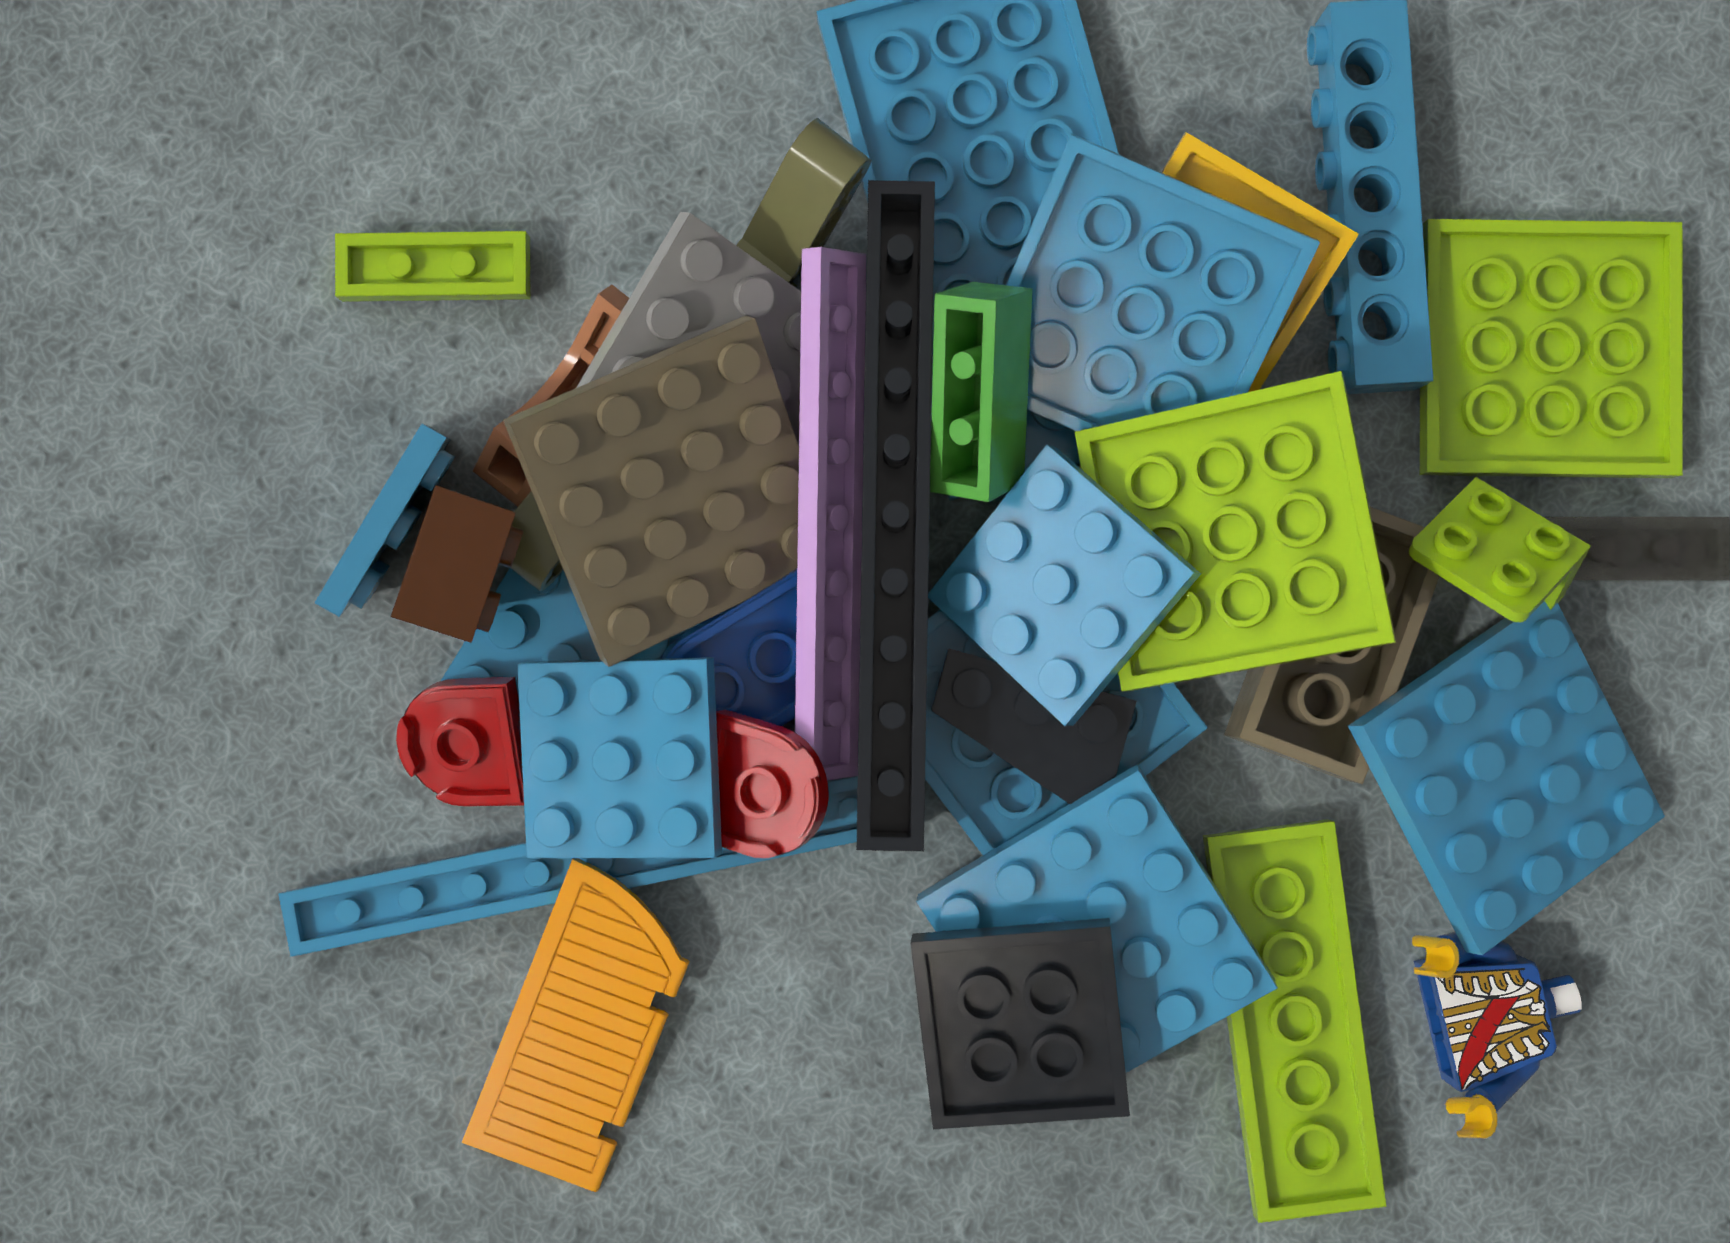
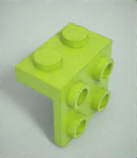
(1499, 551)

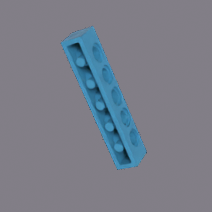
(1378, 40)

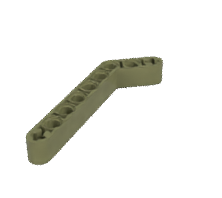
(793, 215)

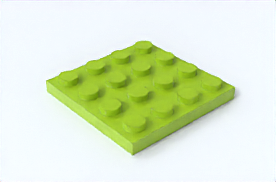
(1553, 349)
(1270, 513)

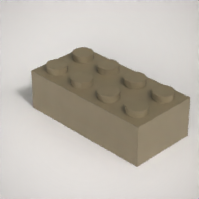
(1307, 704)

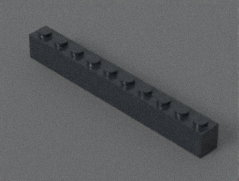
(895, 516)

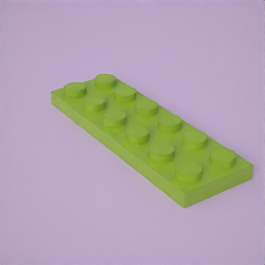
(1303, 1044)

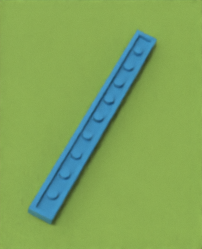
(496, 884)

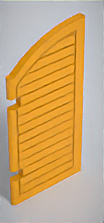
(579, 1032)

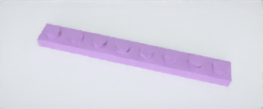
(830, 505)

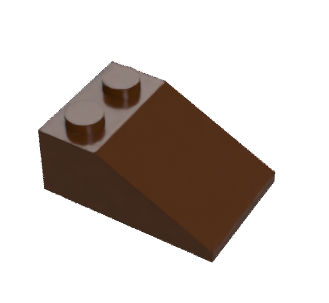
(455, 565)

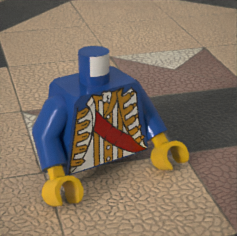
(1488, 1023)

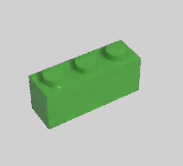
(979, 389)

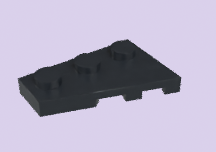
(1011, 723)

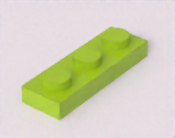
(432, 266)

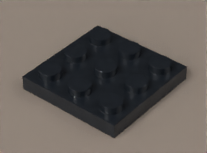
(1020, 1024)

